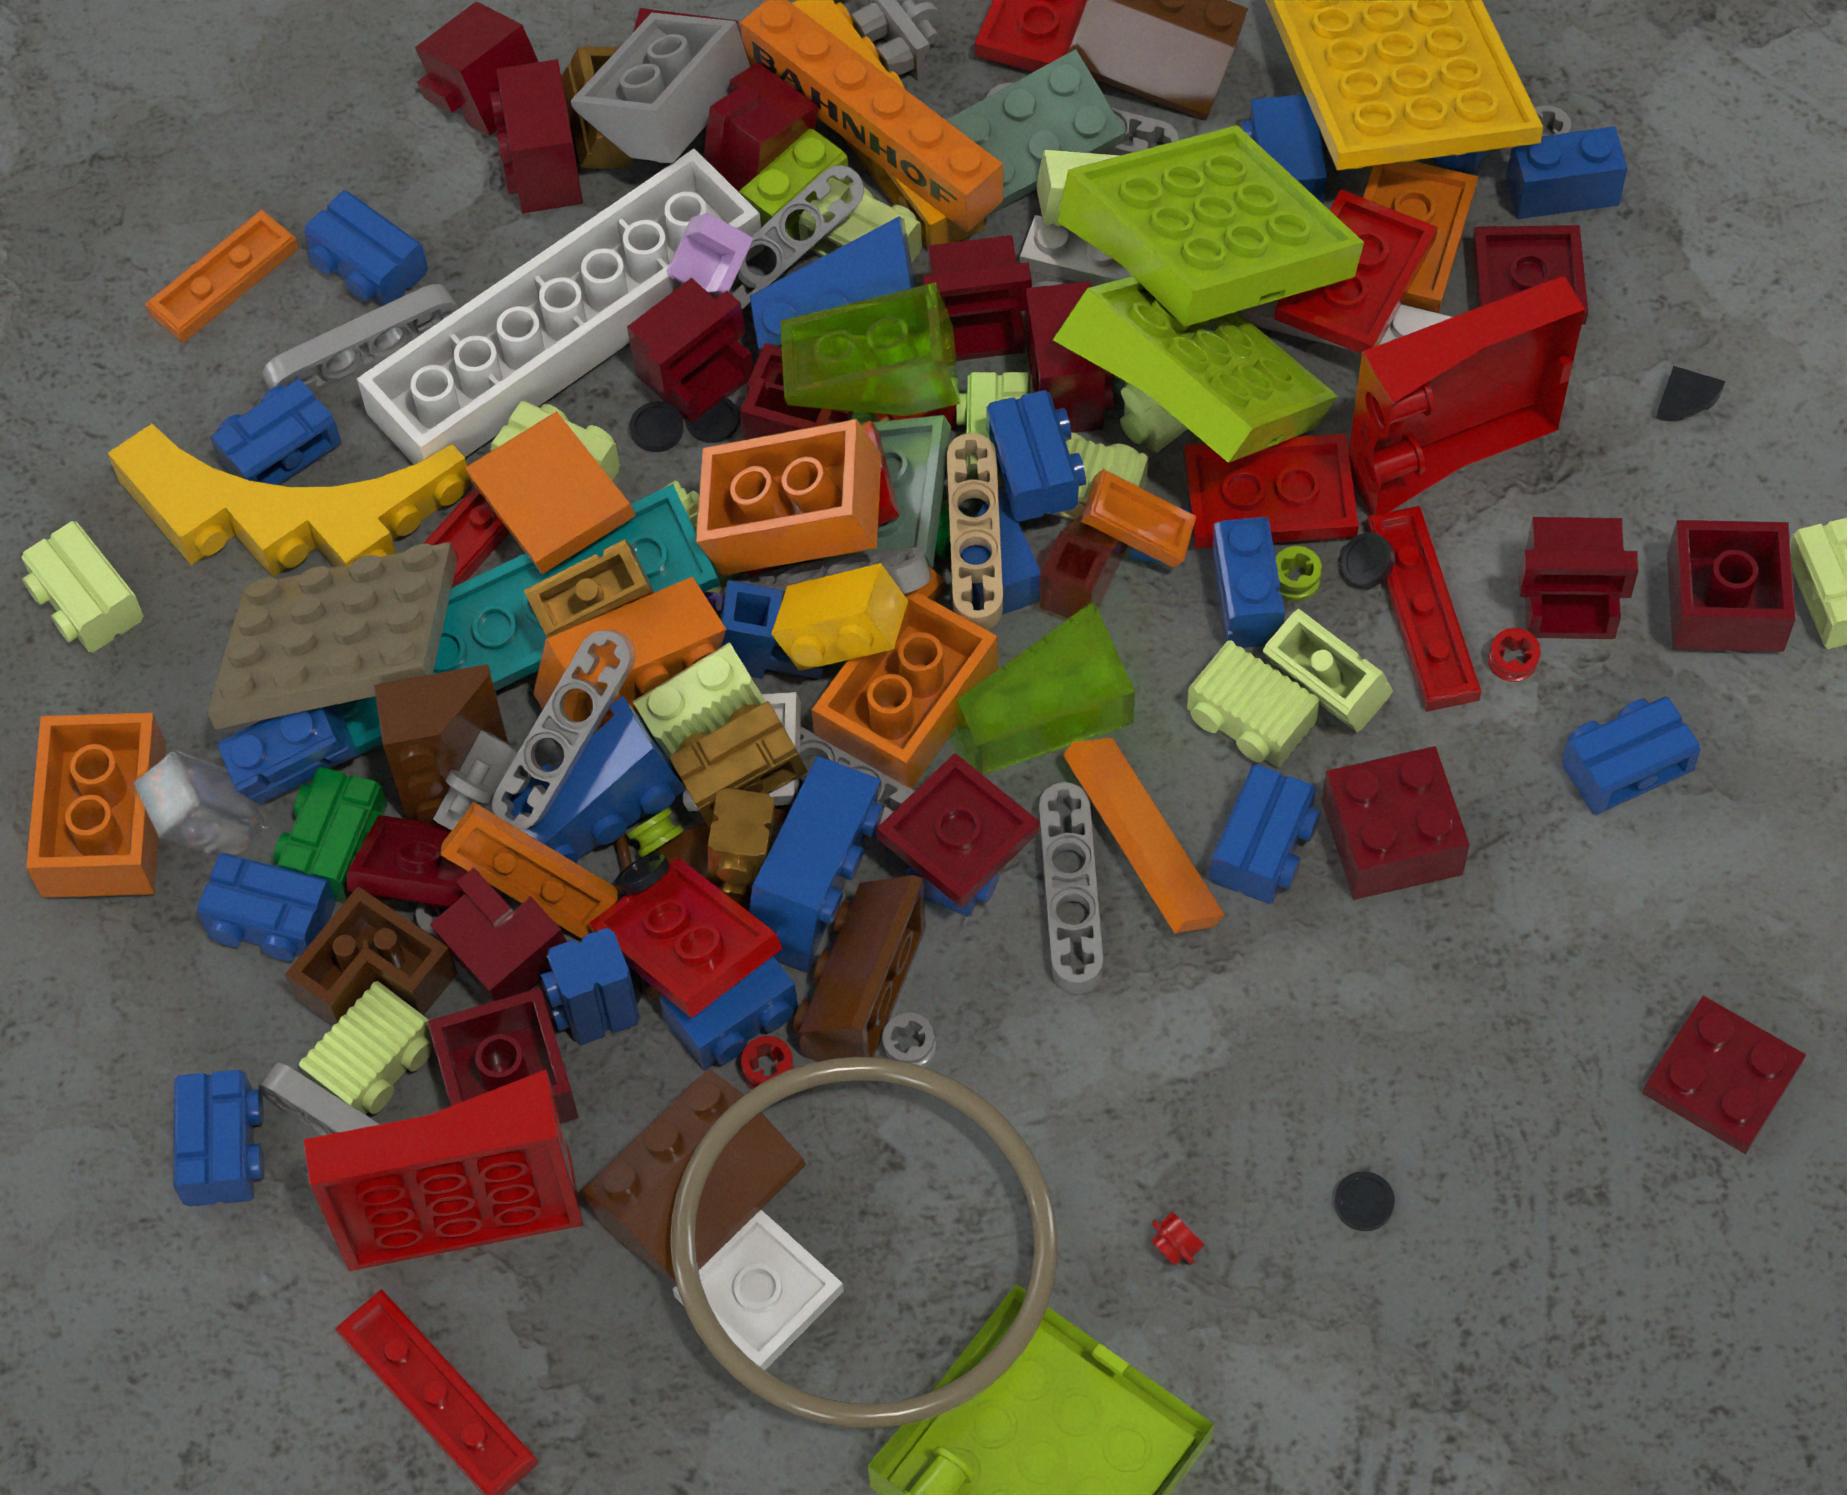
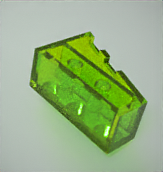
(1048, 696)

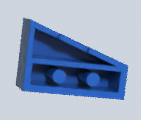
(855, 272)
(609, 789)
(814, 857)

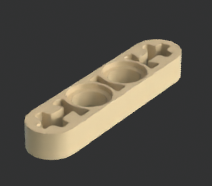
(972, 531)

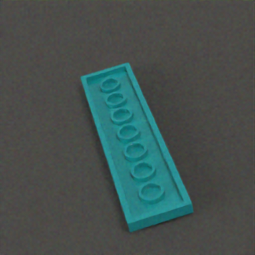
(496, 626)

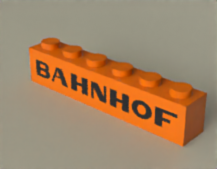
(876, 113)

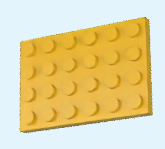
(1405, 78)

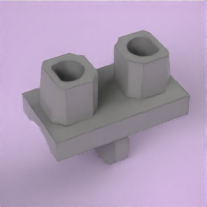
(907, 30)
(476, 779)

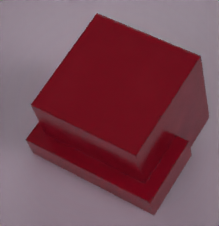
(464, 61)
(755, 124)
(982, 294)
(691, 349)
(765, 406)
(1576, 577)
(496, 945)

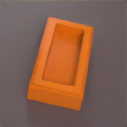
(1138, 518)

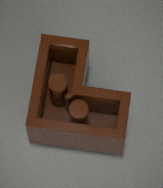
(365, 946)

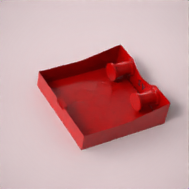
(1461, 392)
(448, 1177)

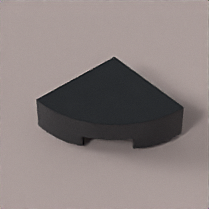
(1688, 394)

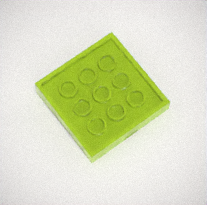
(1209, 224)
(1211, 375)
(1051, 1425)

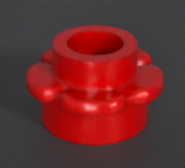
(1176, 1240)

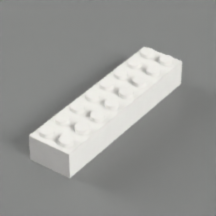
(546, 317)

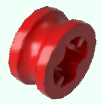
(1514, 640)
(762, 1047)

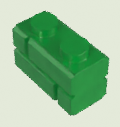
(330, 827)

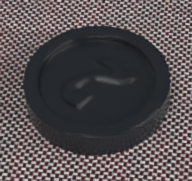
(717, 423)
(656, 426)
(1368, 560)
(642, 873)
(1364, 1201)

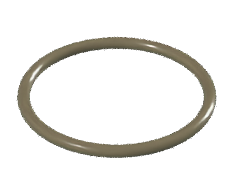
(833, 1411)

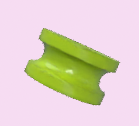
(1307, 584)
(655, 832)

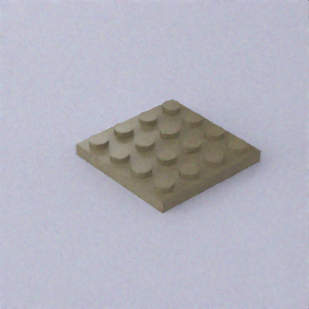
(333, 634)

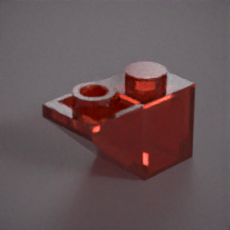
(1079, 569)

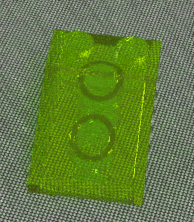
(873, 355)

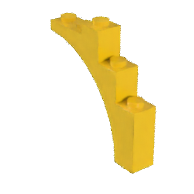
(277, 523)

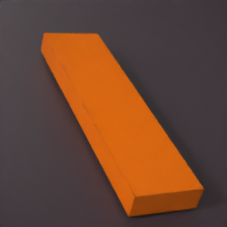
(1143, 835)

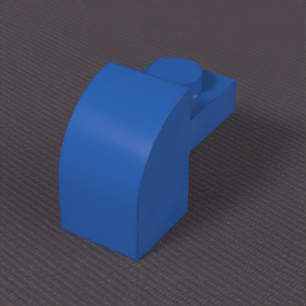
(749, 618)

